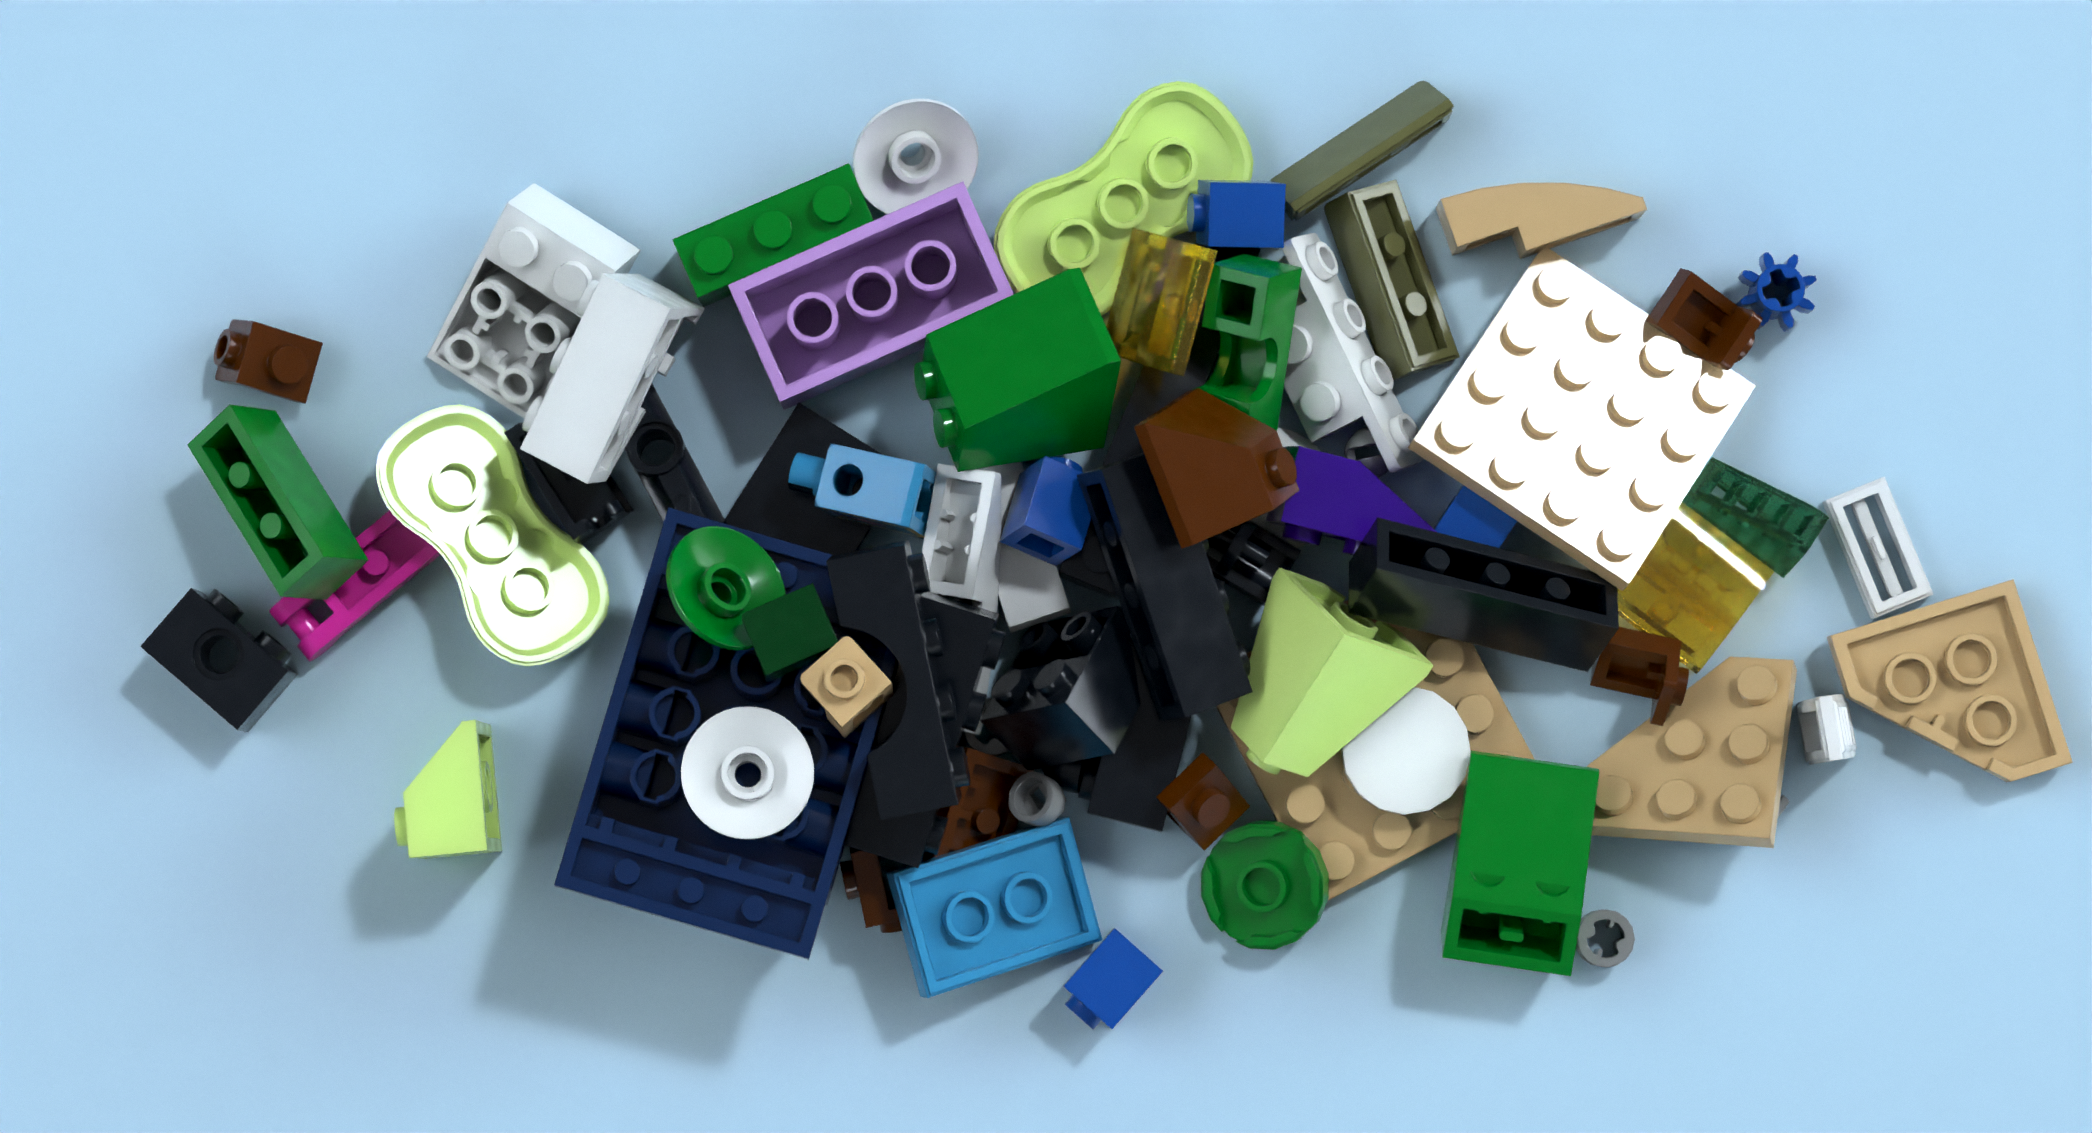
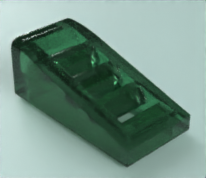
(1772, 527)

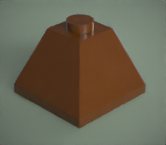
(1214, 465)

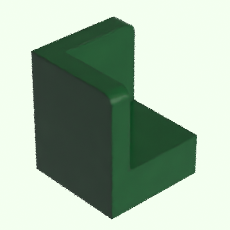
(789, 632)

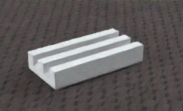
(1855, 558)

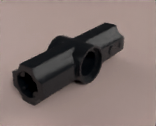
(678, 481)

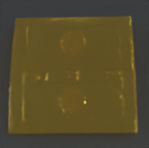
(1159, 300)
(1692, 587)

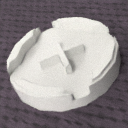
(1409, 755)

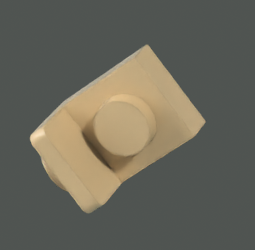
(847, 685)

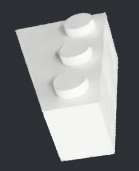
(605, 374)

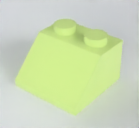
(453, 799)

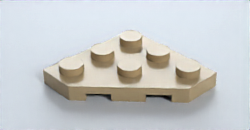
(1959, 679)
(1710, 767)

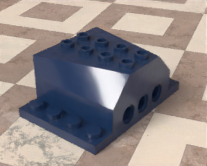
(633, 825)

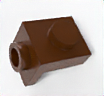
(1705, 321)
(266, 359)
(1643, 667)
(1202, 801)
(865, 880)

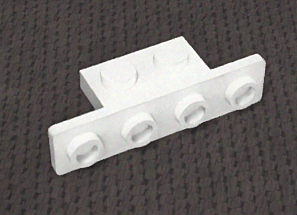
(1332, 365)

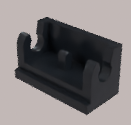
(580, 506)

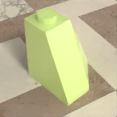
(1318, 676)

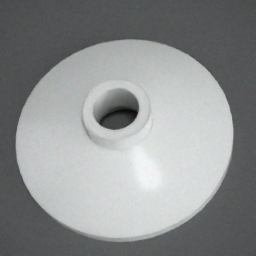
(944, 159)
(740, 738)

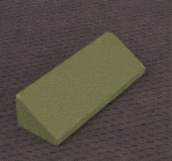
(1363, 147)
(1390, 279)

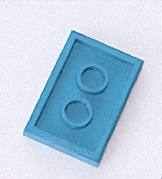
(994, 907)

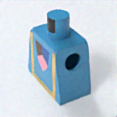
(892, 495)

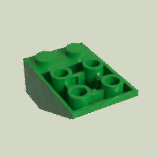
(1520, 863)

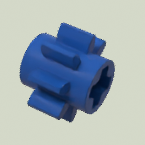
(1781, 275)

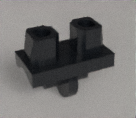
(1249, 558)

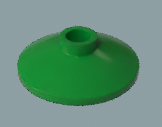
(732, 568)

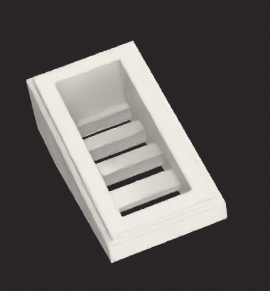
(1826, 729)

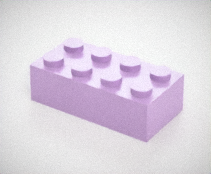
(869, 294)

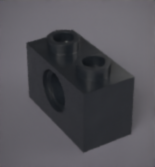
(184, 647)

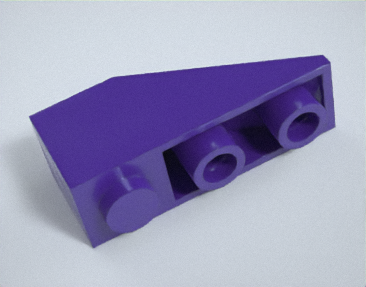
(1337, 501)

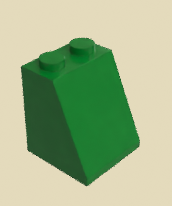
(1022, 376)

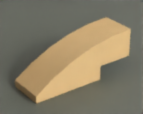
(1533, 215)

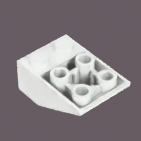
(526, 296)

